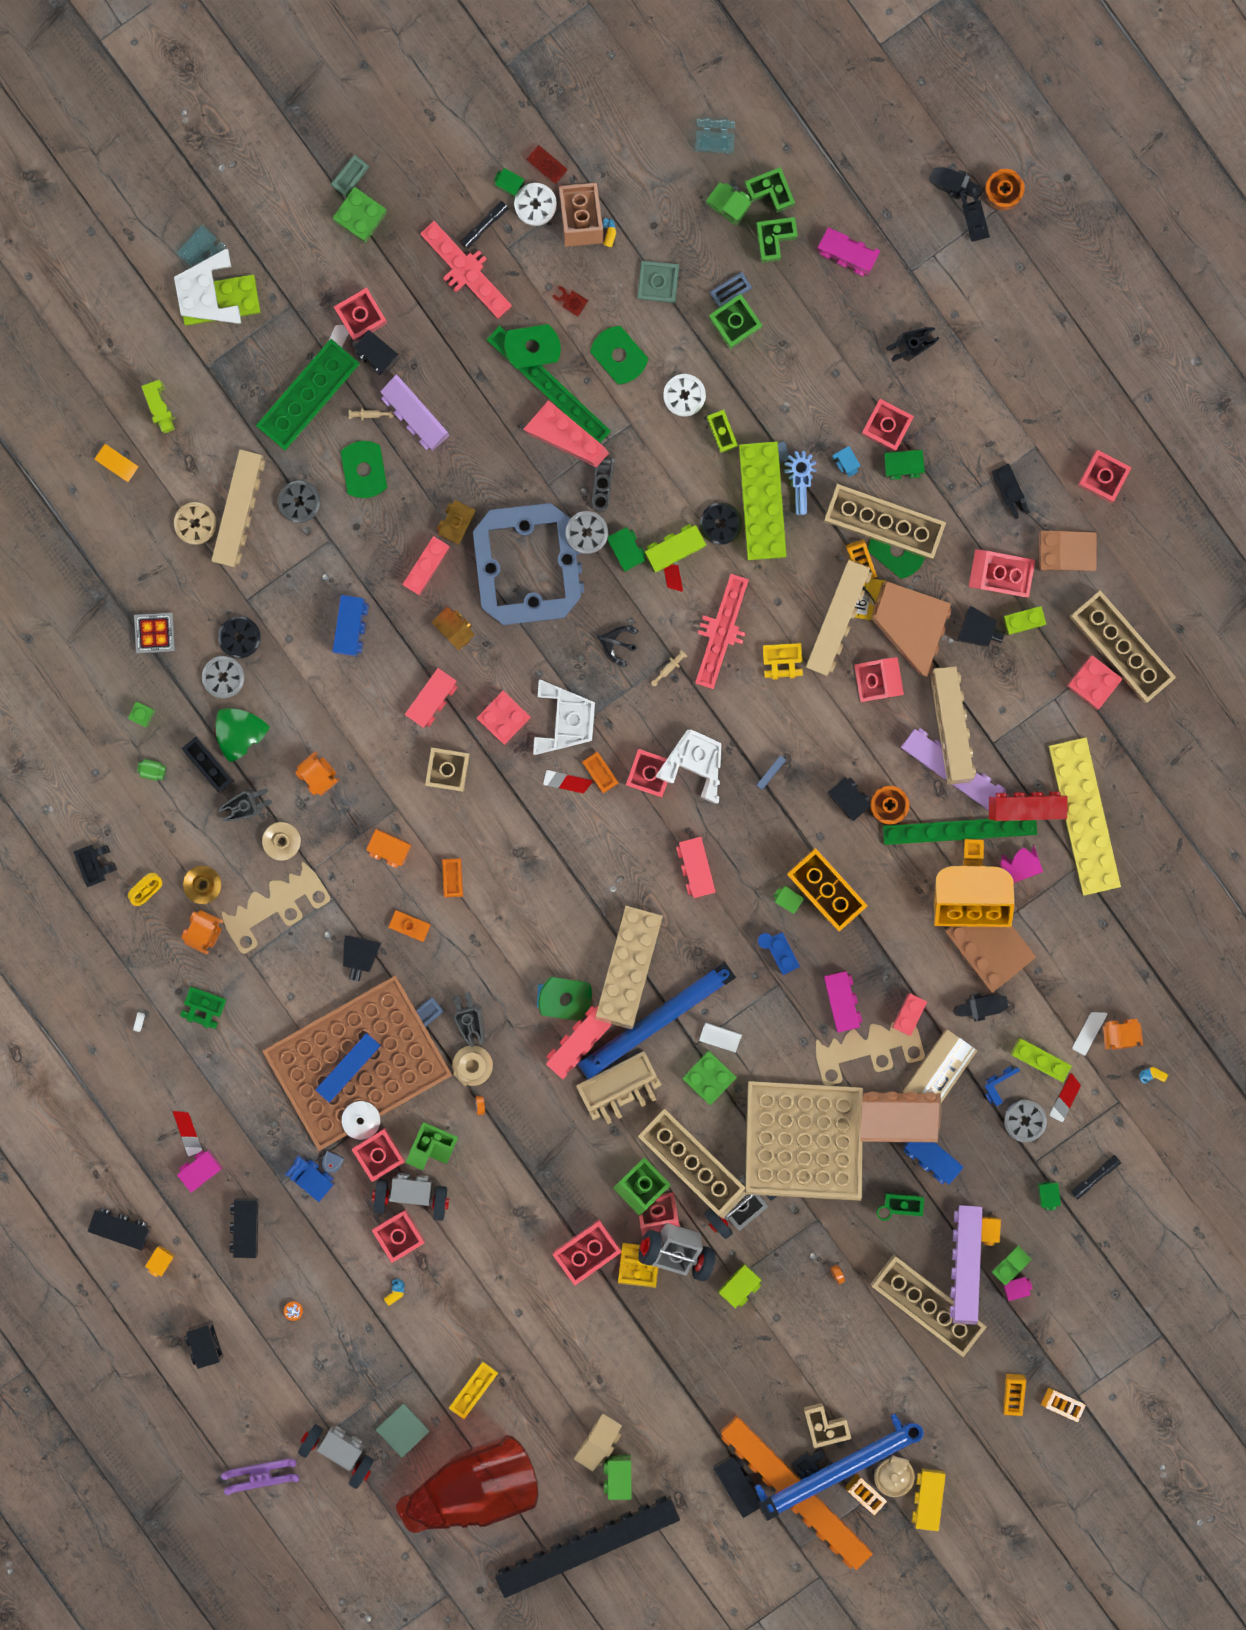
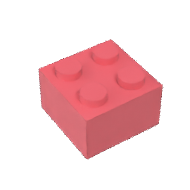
(360, 314)
(887, 425)
(1104, 476)
(1094, 682)
(503, 717)
(644, 773)
(378, 1154)
(398, 1235)

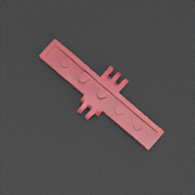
(465, 270)
(721, 631)

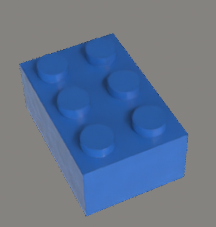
(350, 626)
(934, 1158)

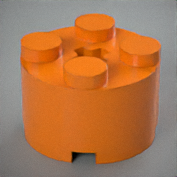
(996, 197)
(317, 774)
(896, 813)
(202, 931)
(1122, 1035)

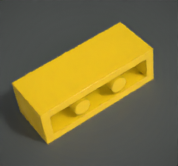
(928, 1499)

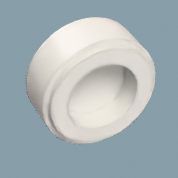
(138, 1022)

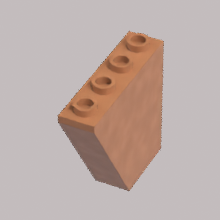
(911, 623)

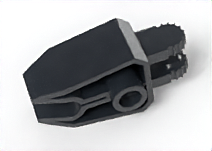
(953, 182)
(911, 343)
(979, 1006)

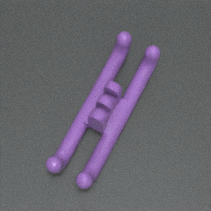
(260, 1475)

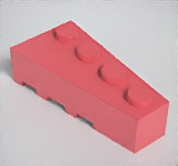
(563, 433)
(576, 1044)

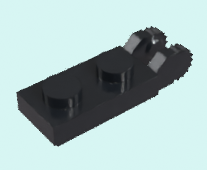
(975, 217)
(1009, 489)

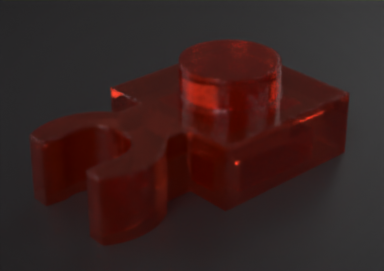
(572, 302)

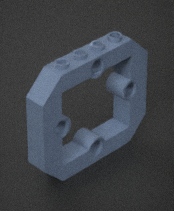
(523, 613)

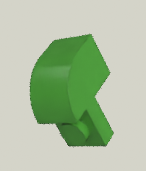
(1011, 1265)

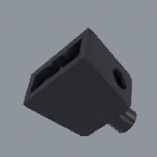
(979, 629)
(359, 955)

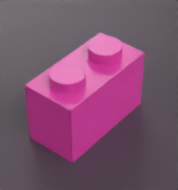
(199, 1171)

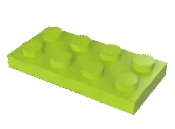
(233, 292)

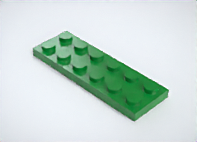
(308, 394)

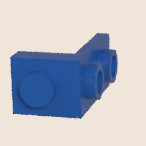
(992, 1095)

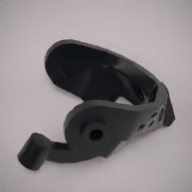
(608, 641)

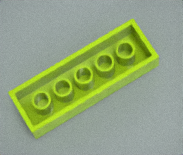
(762, 501)

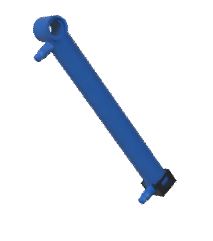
(656, 1020)
(838, 1471)

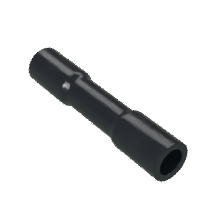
(475, 233)
(1106, 1168)

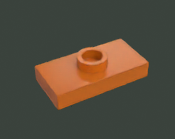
(600, 772)
(452, 877)
(409, 925)

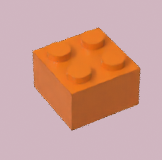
(389, 848)

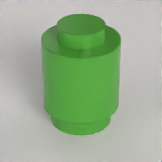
(151, 770)

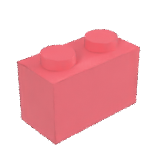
(909, 1014)

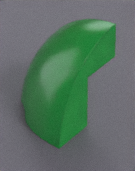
(238, 731)

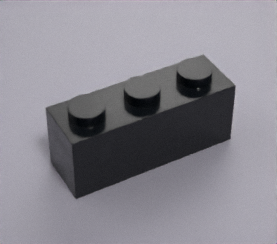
(208, 764)
(119, 1228)
(244, 1228)
(737, 1484)

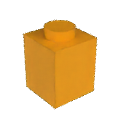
(990, 1230)
(159, 1261)

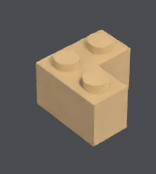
(824, 1431)
(599, 1443)

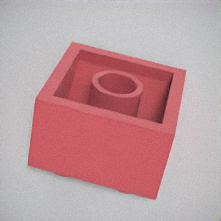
(879, 679)
(659, 1213)

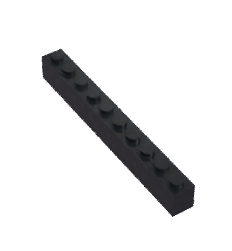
(587, 1547)

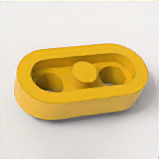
(145, 889)

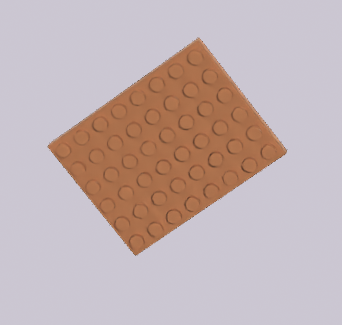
(394, 1074)

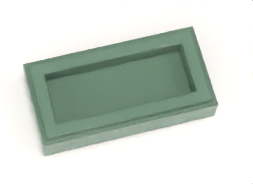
(350, 175)

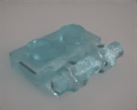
(714, 141)
(198, 245)

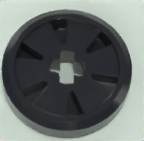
(720, 535)
(230, 629)

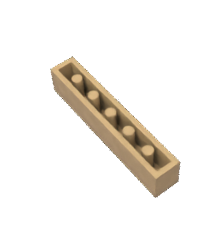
(237, 509)
(838, 616)
(952, 725)

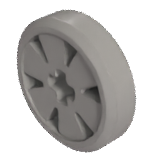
(586, 544)
(211, 677)
(1036, 1123)

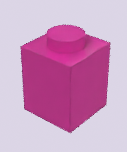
(1018, 1288)

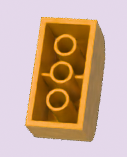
(826, 890)
(973, 897)

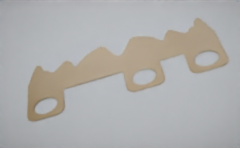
(281, 898)
(854, 1047)

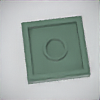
(658, 281)
(402, 1430)

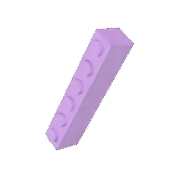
(931, 756)
(966, 1265)

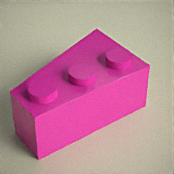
(847, 252)

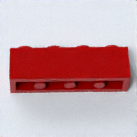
(1028, 806)

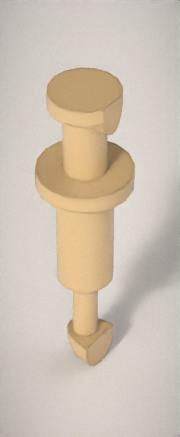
(369, 414)
(669, 667)

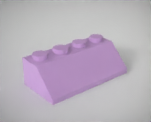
(414, 413)

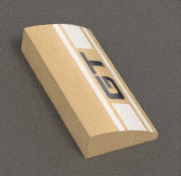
(942, 1066)

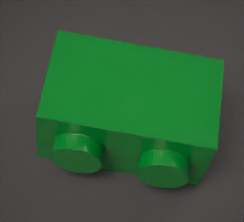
(904, 464)
(626, 550)

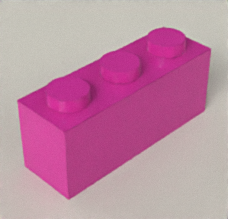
(842, 1001)

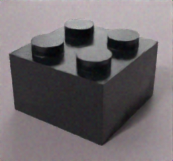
(376, 352)
(848, 798)
(204, 1345)

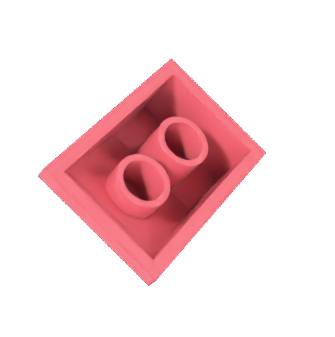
(1002, 573)

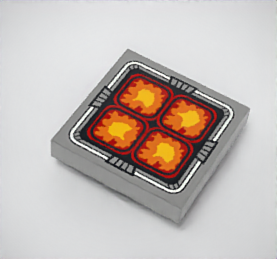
(154, 633)

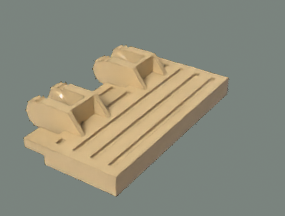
(618, 1085)

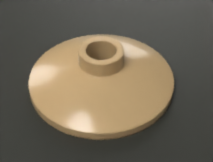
(271, 841)

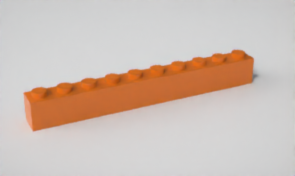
(780, 1476)

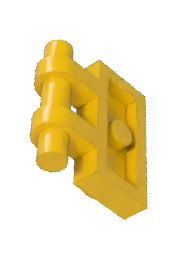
(782, 655)

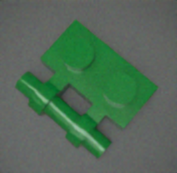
(204, 1002)

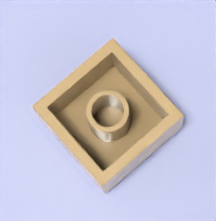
(447, 769)

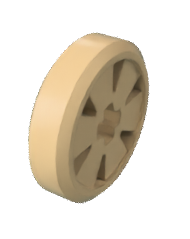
(195, 535)

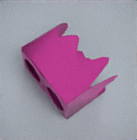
(1023, 865)

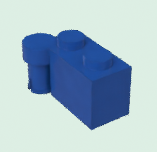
(780, 951)
(310, 1177)

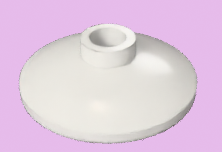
(368, 1113)

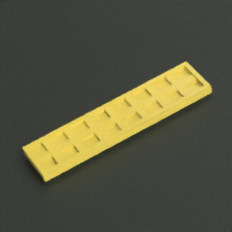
(1085, 816)

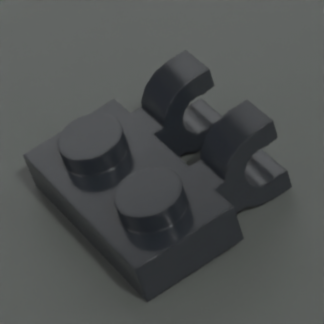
(90, 865)
(806, 1463)

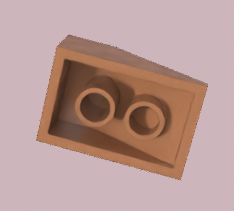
(581, 214)
(1067, 551)

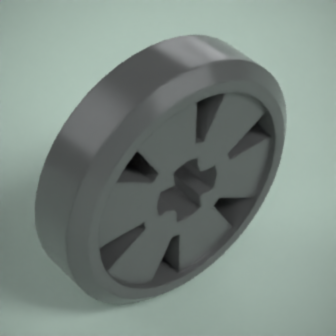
(288, 506)

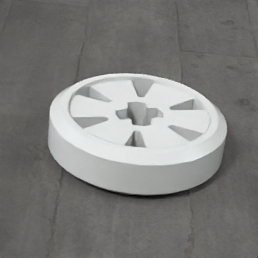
(545, 197)
(673, 391)

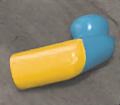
(611, 232)
(1151, 1073)
(397, 1292)

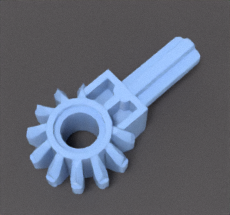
(800, 480)

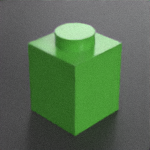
(141, 714)
(788, 899)

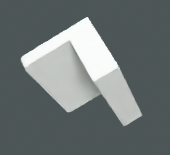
(720, 1037)

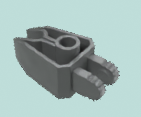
(247, 803)
(469, 1019)

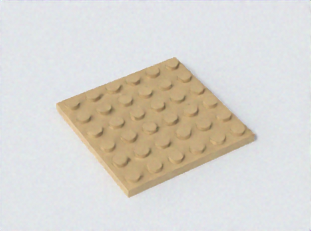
(804, 1141)

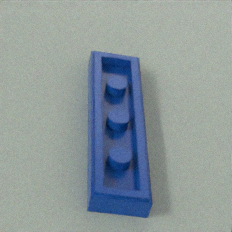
(348, 1067)

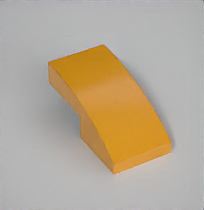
(116, 462)
(973, 852)

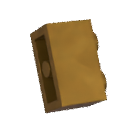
(456, 522)
(453, 627)

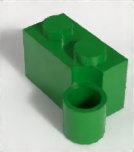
(902, 1204)

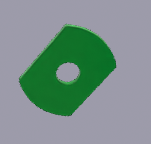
(543, 335)
(623, 371)
(359, 453)
(901, 566)
(550, 996)

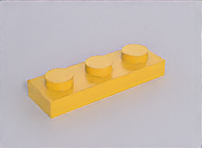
(473, 1390)

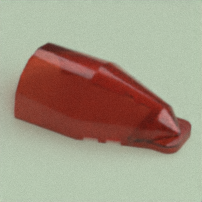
(474, 1489)

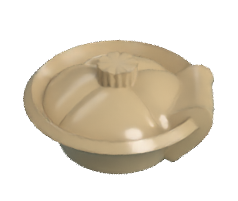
(472, 1065)
(894, 1476)

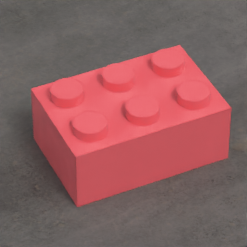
(587, 1252)

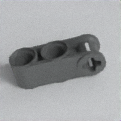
(603, 472)

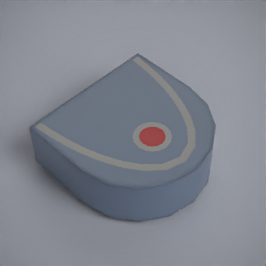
(332, 1162)

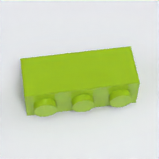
(675, 548)
(1041, 1060)

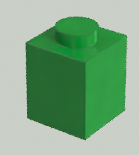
(508, 182)
(1049, 1195)

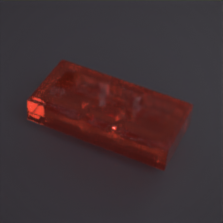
(547, 164)

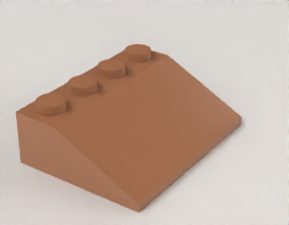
(991, 952)
(900, 1117)

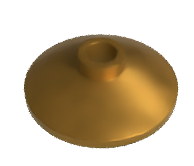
(192, 884)

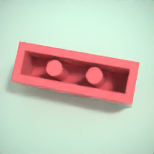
(426, 566)
(431, 698)
(696, 867)

